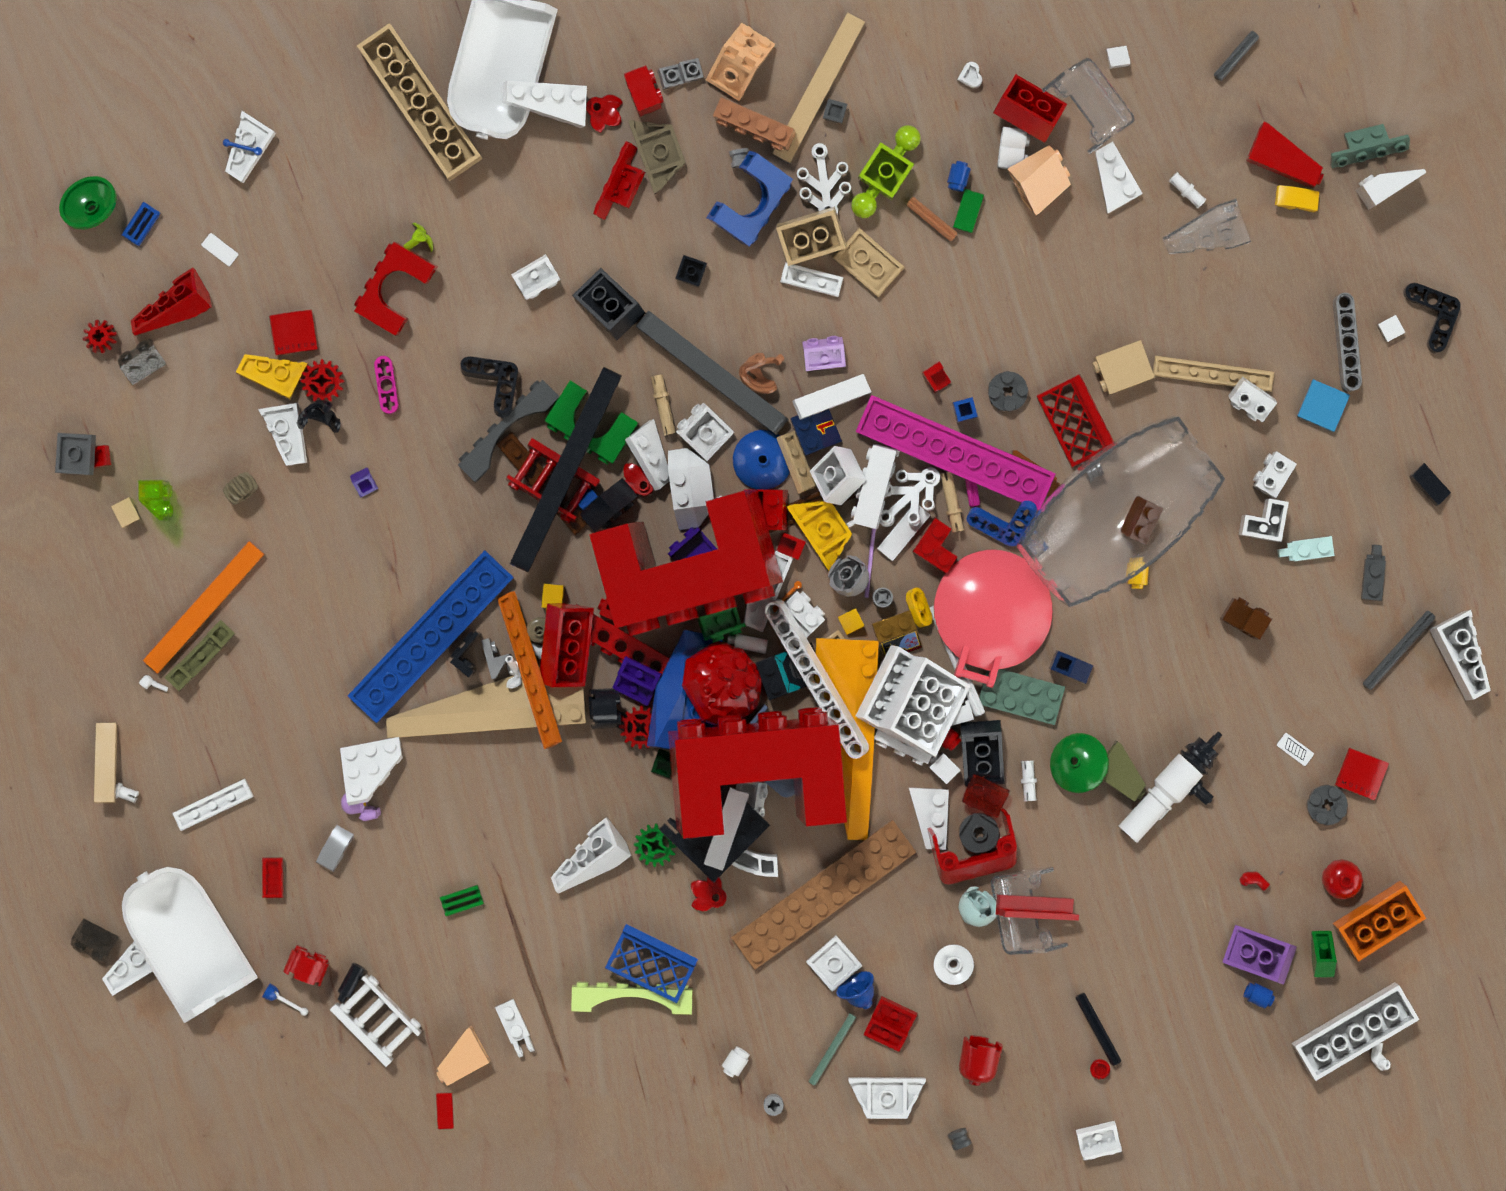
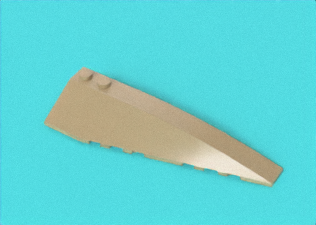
(487, 709)

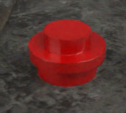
(1100, 1069)

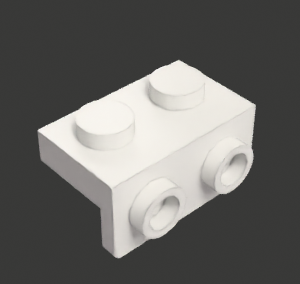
(536, 277)
(1098, 1140)

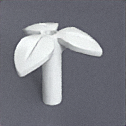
(513, 669)

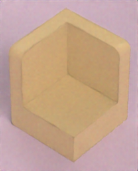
(126, 512)

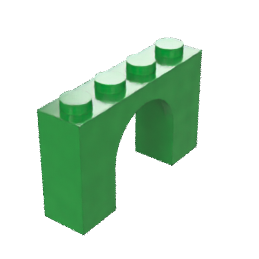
(562, 419)

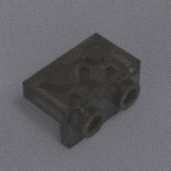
(141, 361)
(94, 941)

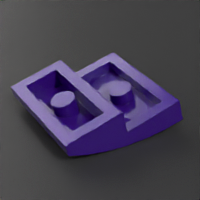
(636, 681)

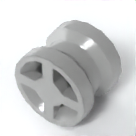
(738, 156)
(773, 1101)

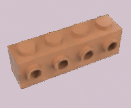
(754, 124)

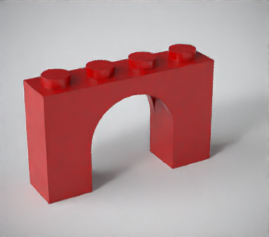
(372, 304)

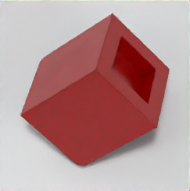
(936, 377)
(791, 546)

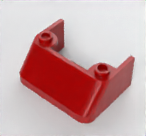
(953, 870)

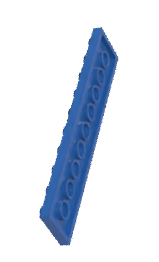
(430, 636)

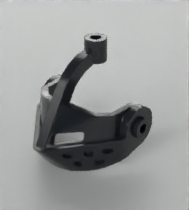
(325, 415)

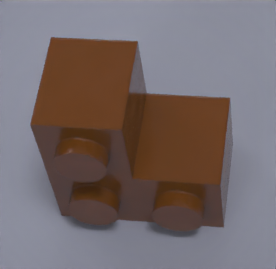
(1245, 619)

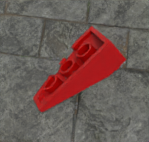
(181, 302)

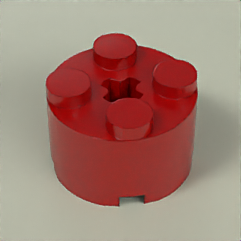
(306, 966)

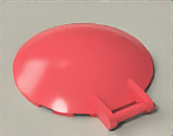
(992, 612)

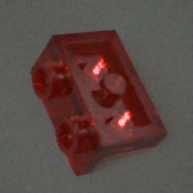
(985, 796)

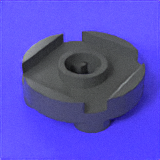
(996, 391)
(1316, 800)
(990, 831)

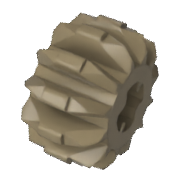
(240, 488)

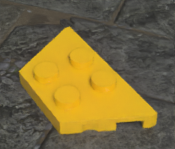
(822, 528)

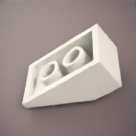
(1378, 188)

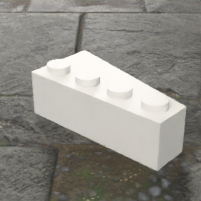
(554, 101)

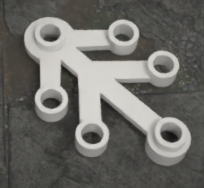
(824, 185)
(912, 494)

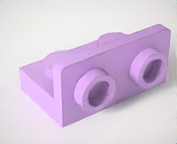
(824, 353)

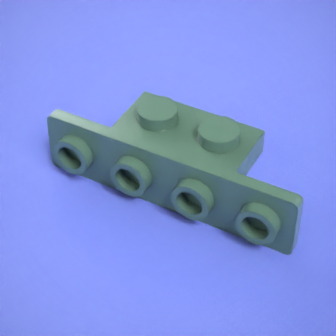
(1368, 144)

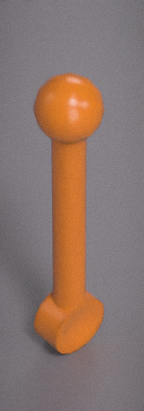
(797, 585)

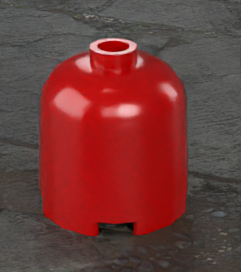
(979, 1059)

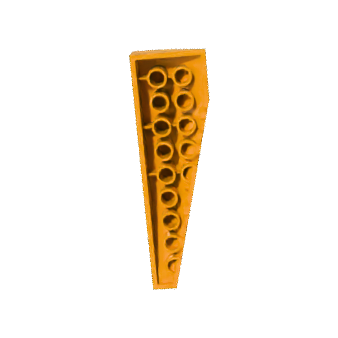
(852, 670)

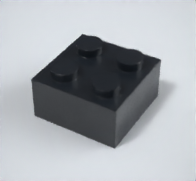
(691, 271)

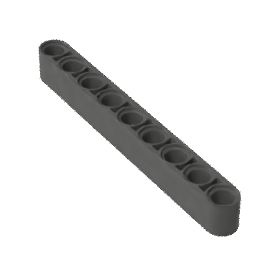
(712, 372)

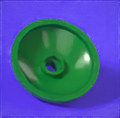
(87, 202)
(1091, 763)

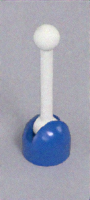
(272, 993)

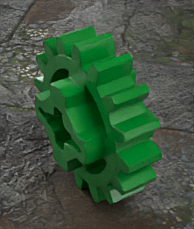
(650, 856)

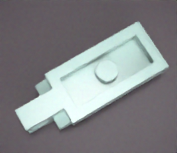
(1308, 549)

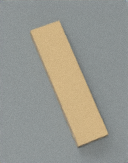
(105, 763)

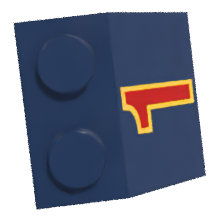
(816, 432)

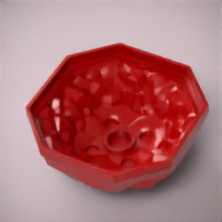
(722, 682)

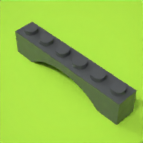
(479, 459)

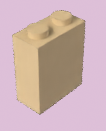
(1123, 368)

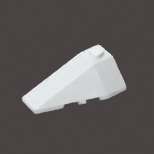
(598, 854)

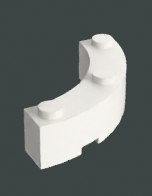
(758, 863)

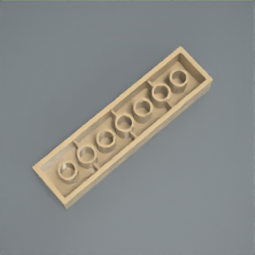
(419, 102)

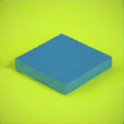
(1323, 405)

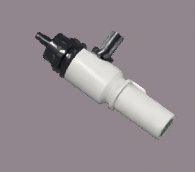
(1172, 785)

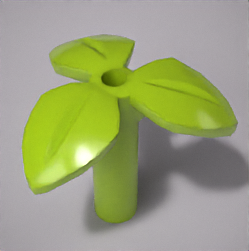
(419, 236)

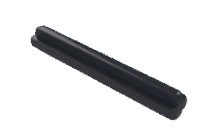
(1098, 1029)

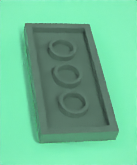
(1023, 696)

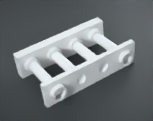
(370, 1039)

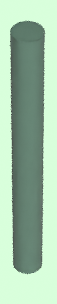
(832, 1049)

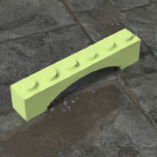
(587, 996)

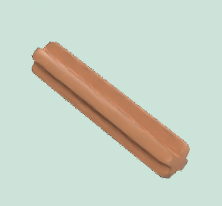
(931, 219)

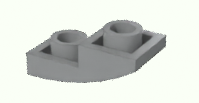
(680, 73)
(334, 848)

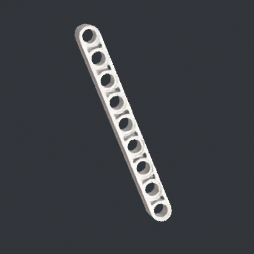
(817, 668)

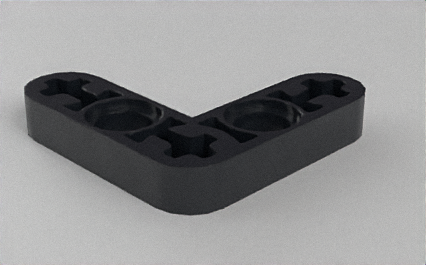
(1443, 313)
(499, 375)

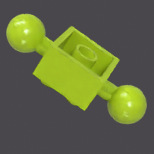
(885, 171)

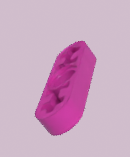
(378, 370)

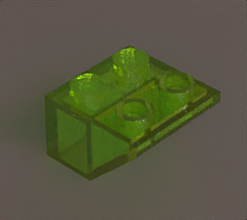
(156, 497)

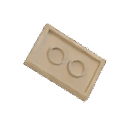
(868, 262)

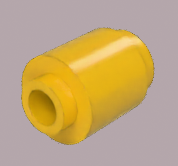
(1139, 580)

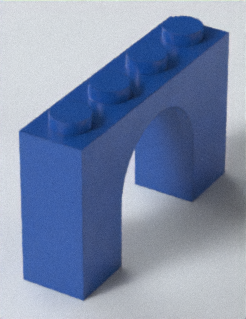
(773, 186)

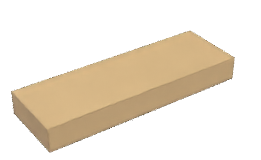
(796, 462)

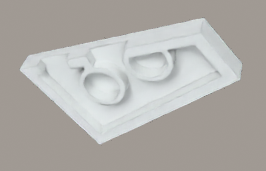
(932, 812)

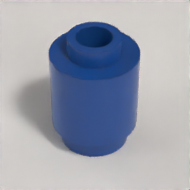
(958, 176)
(1259, 995)

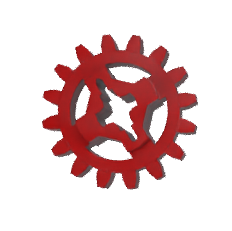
(322, 371)
(631, 717)

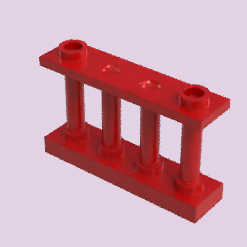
(536, 450)

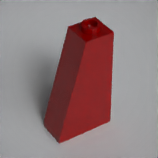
(1284, 158)

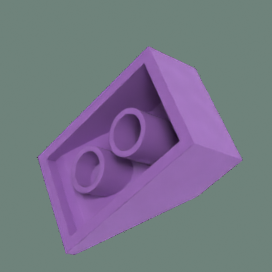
(1259, 954)

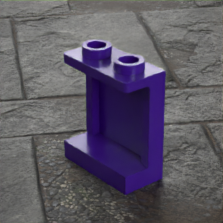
(692, 545)

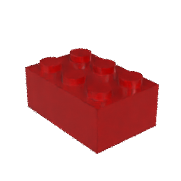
(1030, 108)

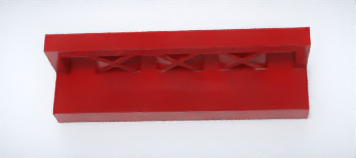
(1035, 907)

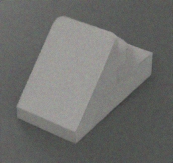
(494, 663)

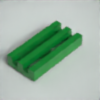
(445, 905)

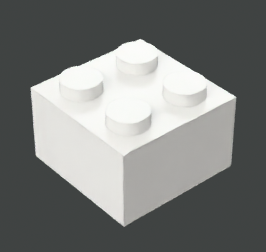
(837, 475)

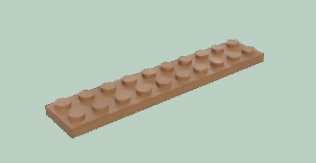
(823, 894)

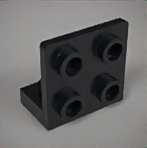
(465, 664)

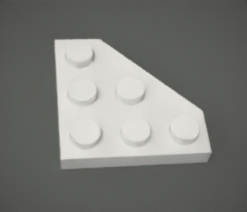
(367, 767)

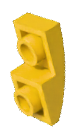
(1296, 197)

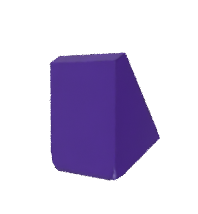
(363, 482)

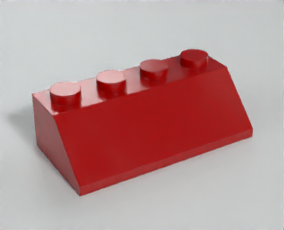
(566, 645)

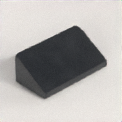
(1430, 484)

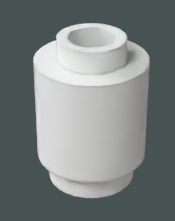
(735, 1062)

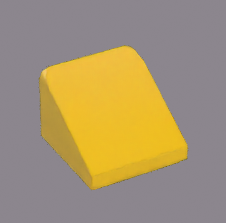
(851, 621)

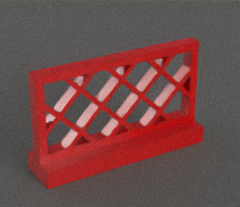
(1091, 411)

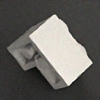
(1271, 524)

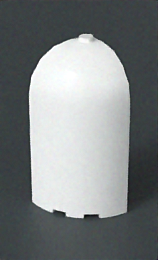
(497, 45)
(184, 940)

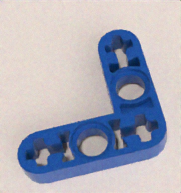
(1005, 529)

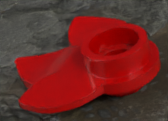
(607, 112)
(635, 478)
(705, 894)

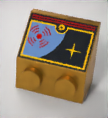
(897, 631)

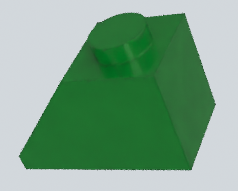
(1323, 954)

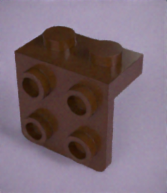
(1141, 520)

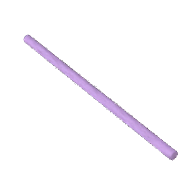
(870, 561)

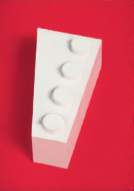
(876, 487)
(1462, 654)

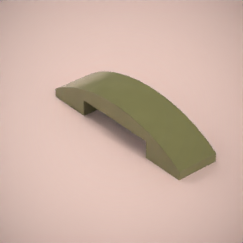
(200, 656)

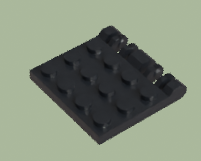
(696, 849)

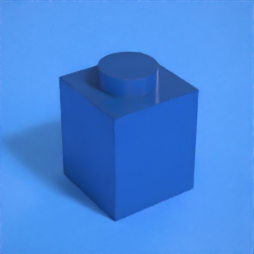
(964, 410)

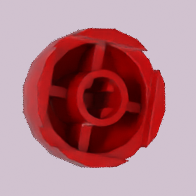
(1342, 879)

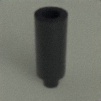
(350, 981)

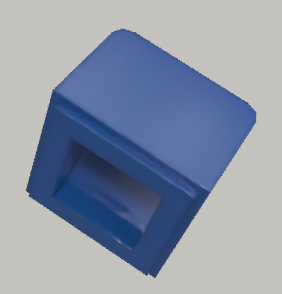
(587, 499)

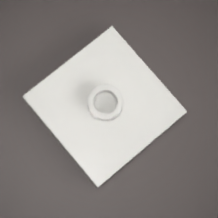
(834, 963)

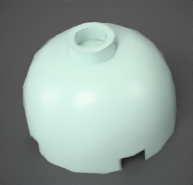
(977, 907)

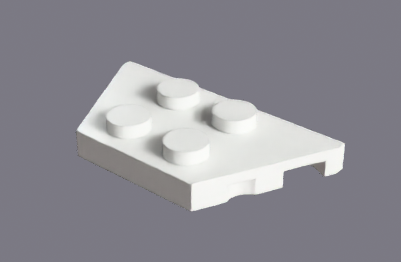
(887, 1095)

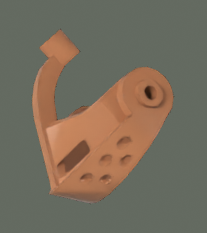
(760, 383)

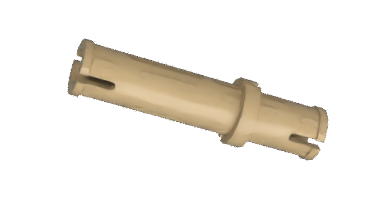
(663, 404)
(952, 502)

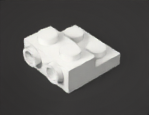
(704, 431)
(804, 613)

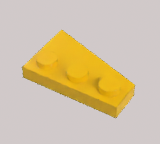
(274, 374)

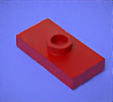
(272, 877)

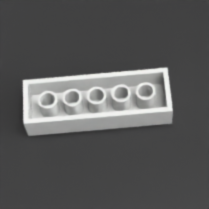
(1355, 1031)

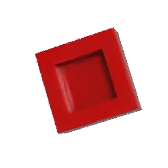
(102, 456)

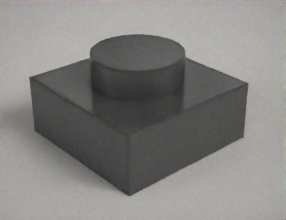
(835, 111)

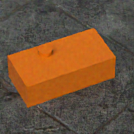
(1379, 921)

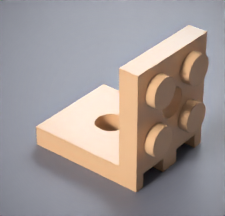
(740, 60)

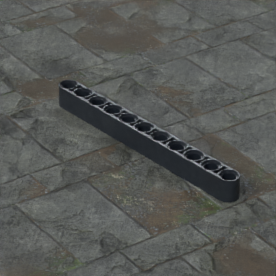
(565, 469)

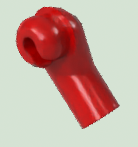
(1254, 878)

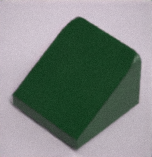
(662, 764)

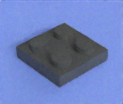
(75, 454)

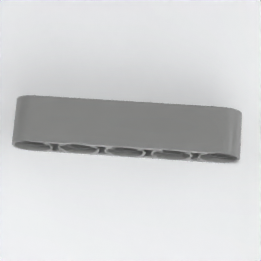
(1350, 332)

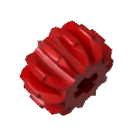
(105, 341)

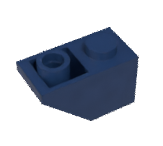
(1071, 666)

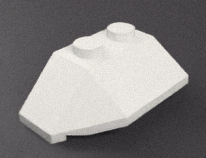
(689, 487)

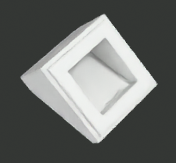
(1118, 57)

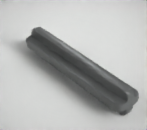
(1236, 55)

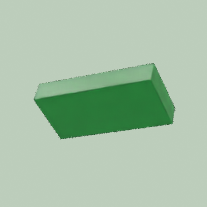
(968, 211)

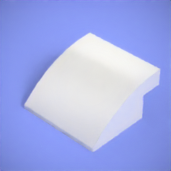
(913, 700)

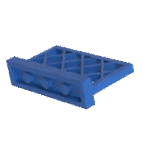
(659, 947)

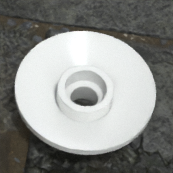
(957, 974)

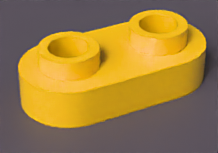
(919, 607)

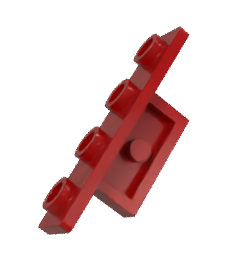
(621, 184)

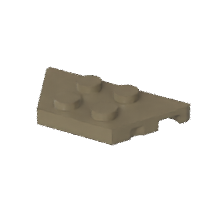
(658, 151)

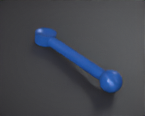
(258, 151)

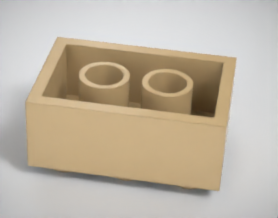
(811, 236)

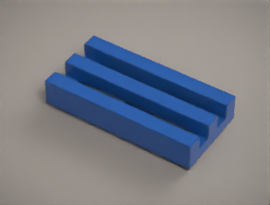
(148, 227)

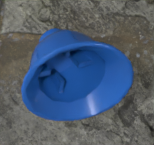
(858, 990)

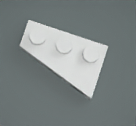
(250, 134)
(1116, 179)
(288, 437)
(649, 453)
(127, 970)

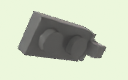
(1373, 574)

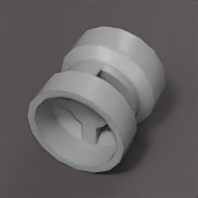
(882, 597)

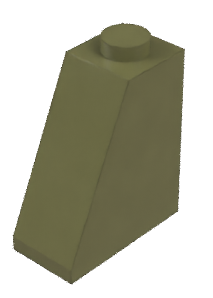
(1123, 774)

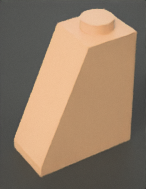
(463, 1058)

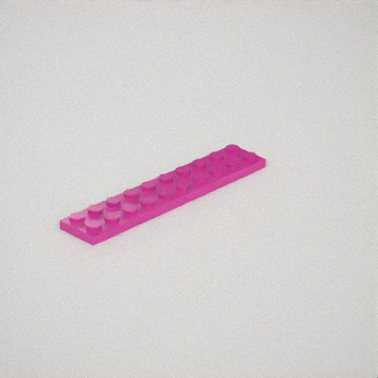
(955, 452)

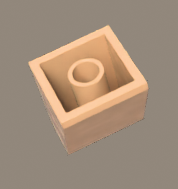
(1040, 178)

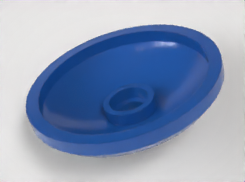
(747, 463)

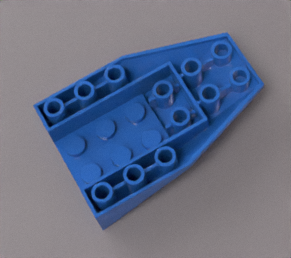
(670, 698)

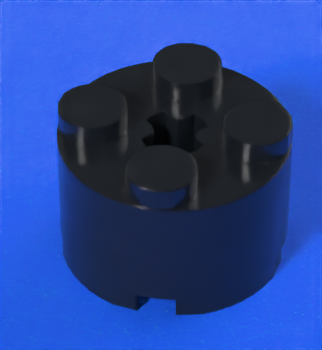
(604, 708)

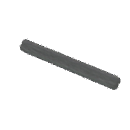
(1396, 653)

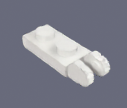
(514, 1025)

